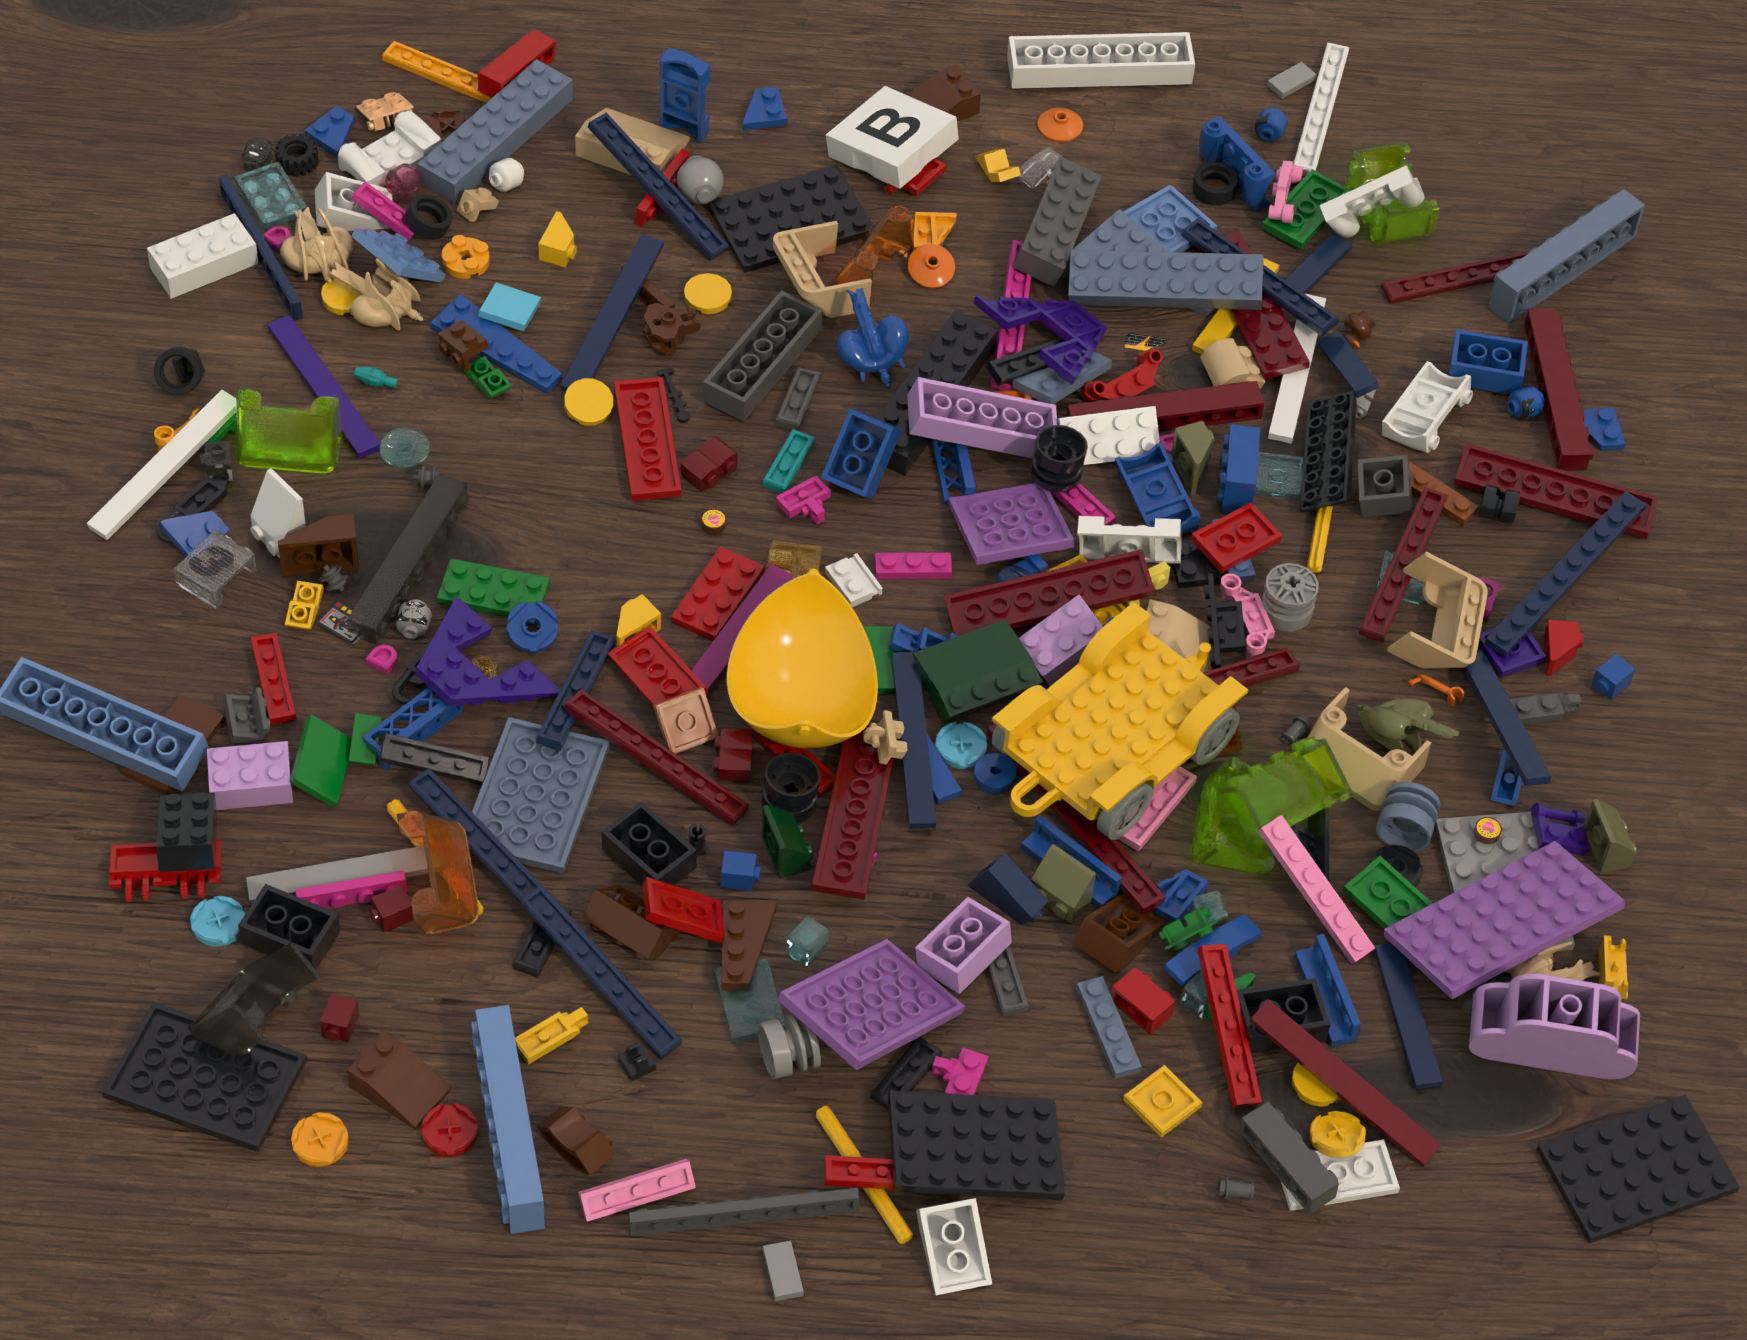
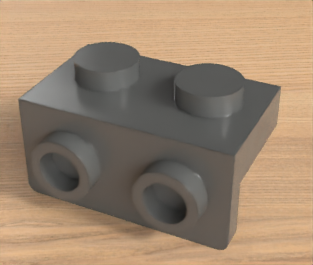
(246, 717)

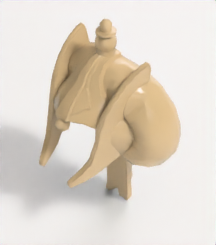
(318, 251)
(382, 299)
(1543, 963)

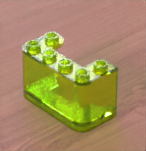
(1391, 221)
(1288, 785)

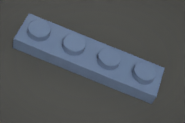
(1108, 1027)

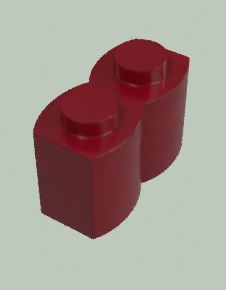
(709, 464)
(735, 754)

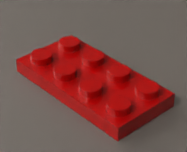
(717, 593)
(654, 667)

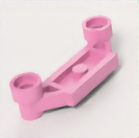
(1284, 177)
(1255, 618)

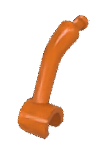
(1451, 692)

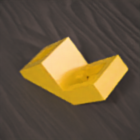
(996, 165)

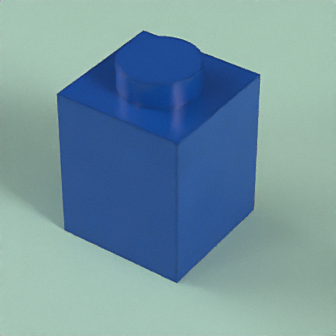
(1613, 677)
(739, 870)

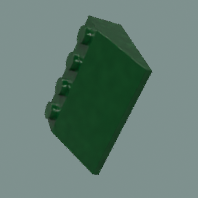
(976, 671)

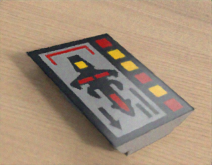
(336, 621)

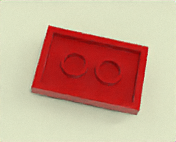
(1236, 537)
(683, 910)

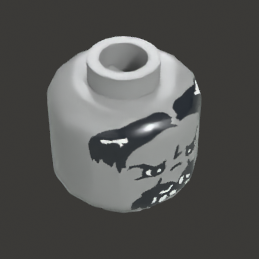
(413, 619)

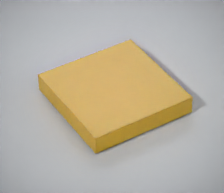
(1162, 1101)

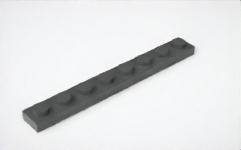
(744, 1211)

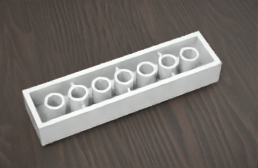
(1100, 60)

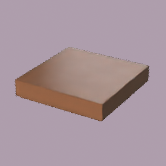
(686, 720)

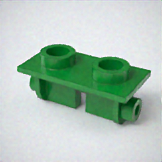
(1178, 934)

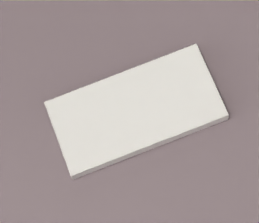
(1359, 1175)

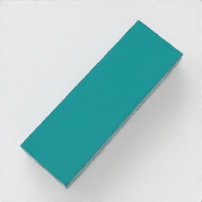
(788, 461)

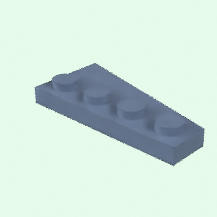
(1050, 387)

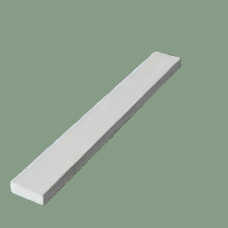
(1321, 107)
(1293, 386)
(163, 465)

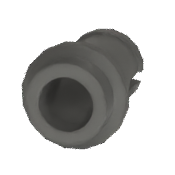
(1300, 726)
(1235, 1188)

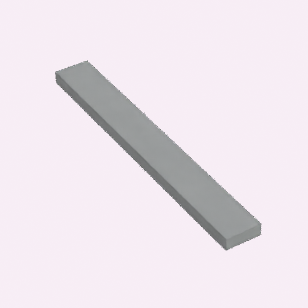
(409, 860)

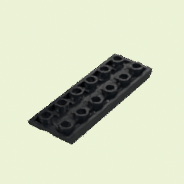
(1328, 452)

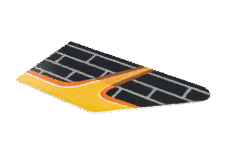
(1142, 342)

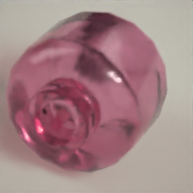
(403, 180)

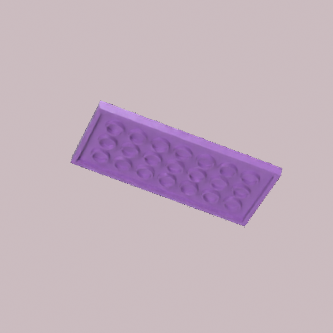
(1503, 919)

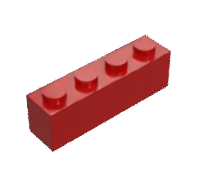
(514, 61)

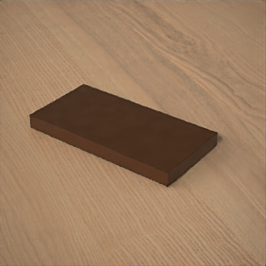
(192, 715)

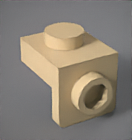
(474, 201)

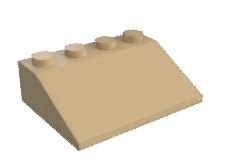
(655, 141)
(1178, 629)

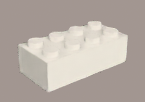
(202, 255)

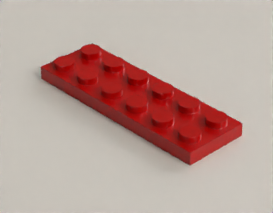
(647, 439)

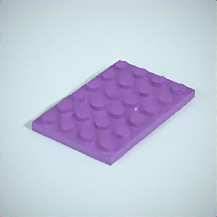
(871, 1003)

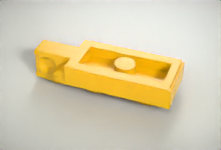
(550, 1034)

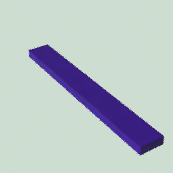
(323, 384)

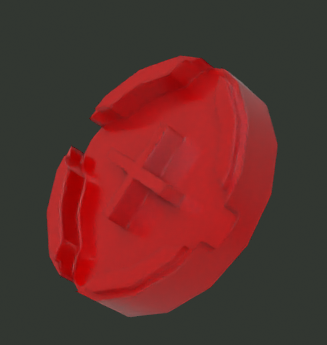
(449, 1130)

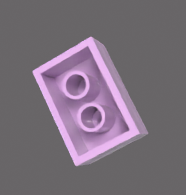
(1061, 639)
(250, 775)
(963, 945)

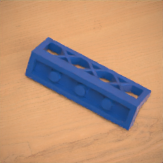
(962, 467)
(421, 729)
(1039, 842)
(1320, 964)

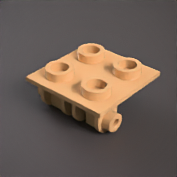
(376, 110)

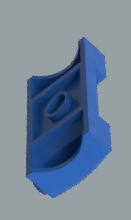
(684, 92)
(1223, 145)
(1157, 488)

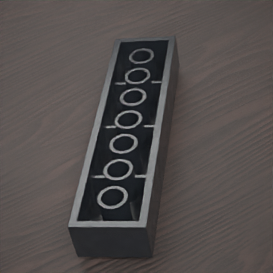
(951, 358)

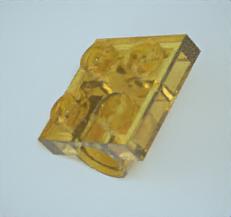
(794, 557)

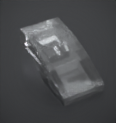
(1038, 167)

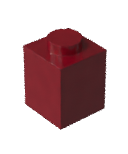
(391, 909)
(339, 1018)

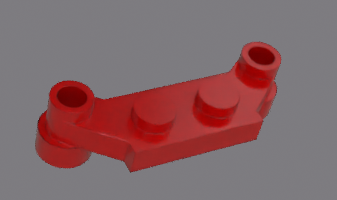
(1129, 383)

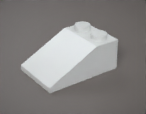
(334, 198)
(276, 512)
(954, 1246)

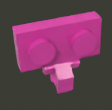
(805, 499)
(961, 1074)

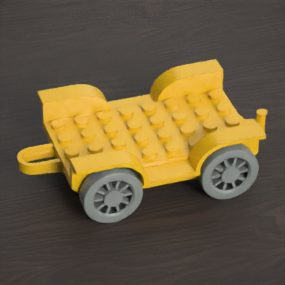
(1116, 725)

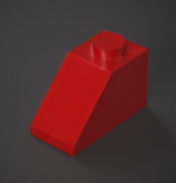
(1561, 644)

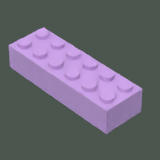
(977, 417)

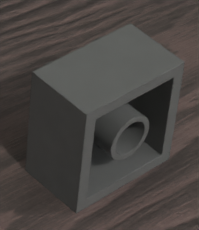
(1385, 486)

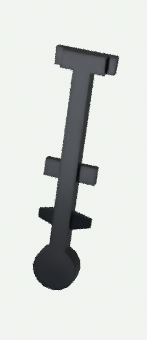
(682, 416)

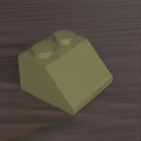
(1192, 454)
(1608, 838)
(1064, 883)

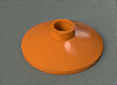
(1060, 124)
(931, 275)

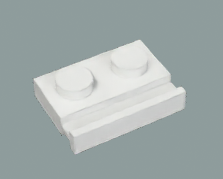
(853, 580)

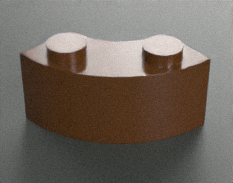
(576, 1140)

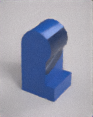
(1031, 565)

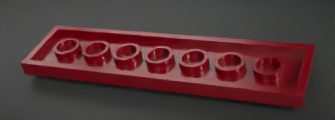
(1267, 332)
(1549, 487)
(1039, 595)
(852, 820)

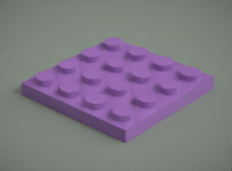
(1010, 523)

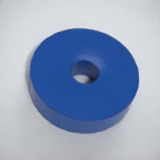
(995, 763)

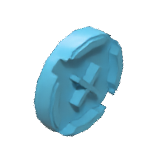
(961, 744)
(217, 921)

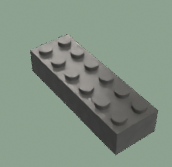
(1056, 221)
(762, 355)

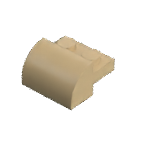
(1230, 364)

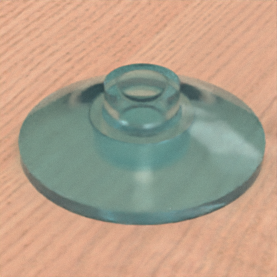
(404, 447)

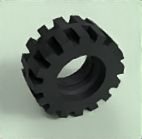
(295, 145)

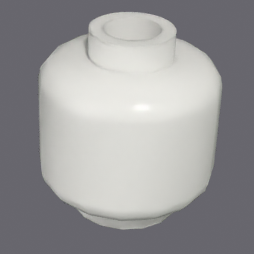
(506, 174)

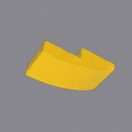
(304, 606)

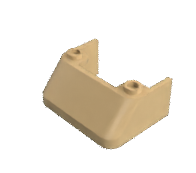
(798, 254)
(1458, 619)
(1365, 770)

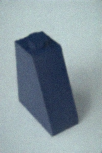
(1009, 890)

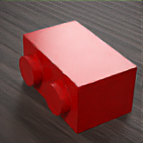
(1142, 1000)

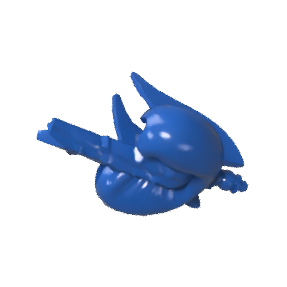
(875, 346)

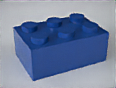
(1490, 360)
(861, 453)
(1240, 468)

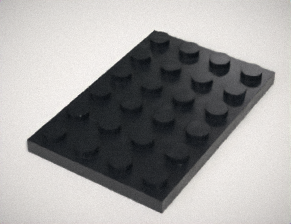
(756, 215)
(201, 1085)
(975, 1145)
(1637, 1168)

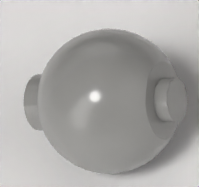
(700, 180)

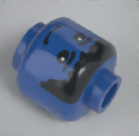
(1271, 124)
(1525, 403)

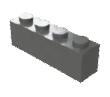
(1289, 1157)

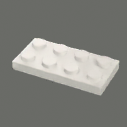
(1116, 433)

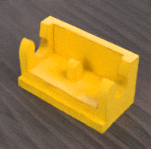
(1613, 965)

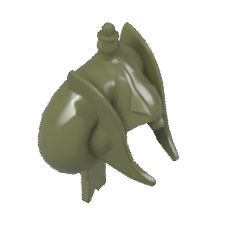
(1400, 721)

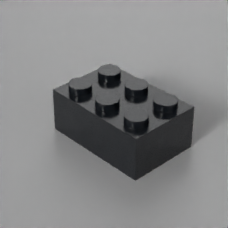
(186, 832)
(648, 847)
(283, 918)
(1297, 999)

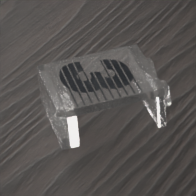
(212, 567)

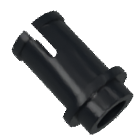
(697, 838)

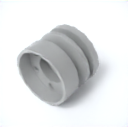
(1290, 596)
(784, 1046)

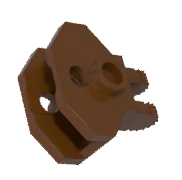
(668, 327)

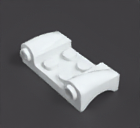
(406, 144)
(1342, 210)
(1424, 407)
(1157, 542)

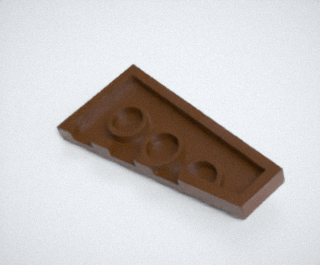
(744, 939)

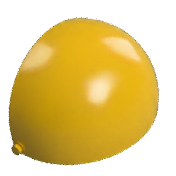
(804, 666)

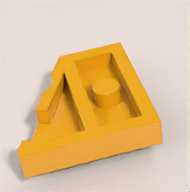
(932, 228)

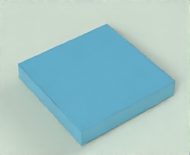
(509, 307)

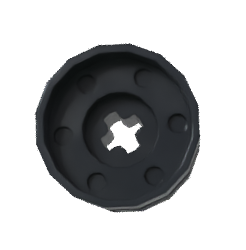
(1058, 458)
(792, 785)

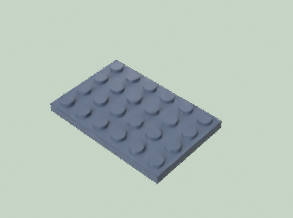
(539, 794)

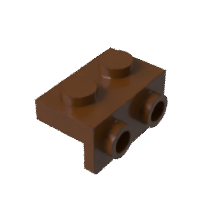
(461, 343)

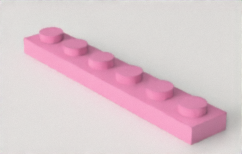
(1316, 889)

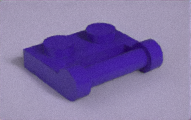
(1569, 837)

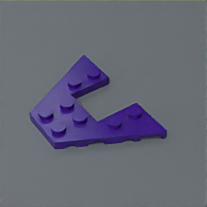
(1066, 318)
(460, 681)

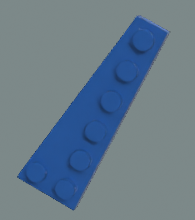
(504, 348)

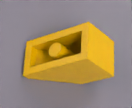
(557, 242)
(636, 616)

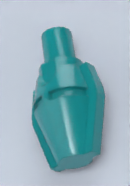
(374, 377)

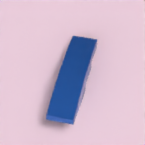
(908, 640)
(1233, 934)

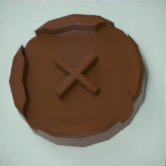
(446, 121)

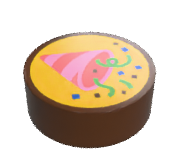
(713, 521)
(1487, 830)

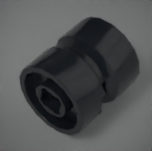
(1499, 503)

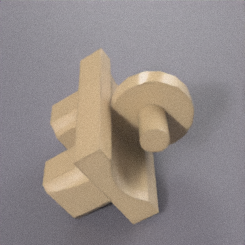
(884, 736)

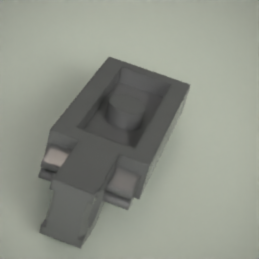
(1546, 707)

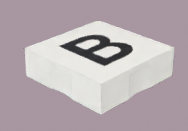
(892, 136)

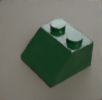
(785, 842)

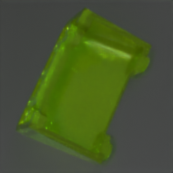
(287, 436)
(1218, 834)

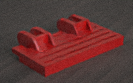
(140, 863)

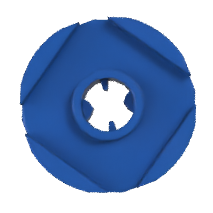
(532, 641)

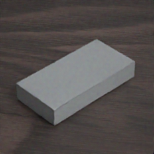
(1291, 80)
(782, 1271)

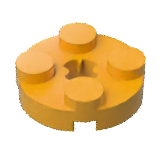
(465, 246)

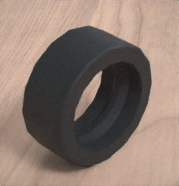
(1219, 171)
(425, 228)
(169, 387)

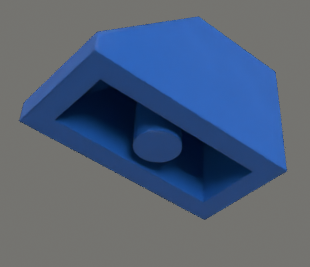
(1506, 781)

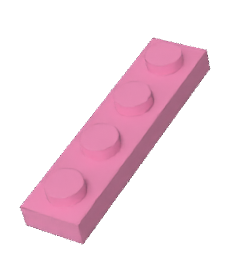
(1164, 800)
(636, 1190)

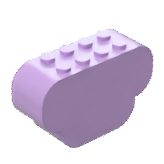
(1556, 1026)

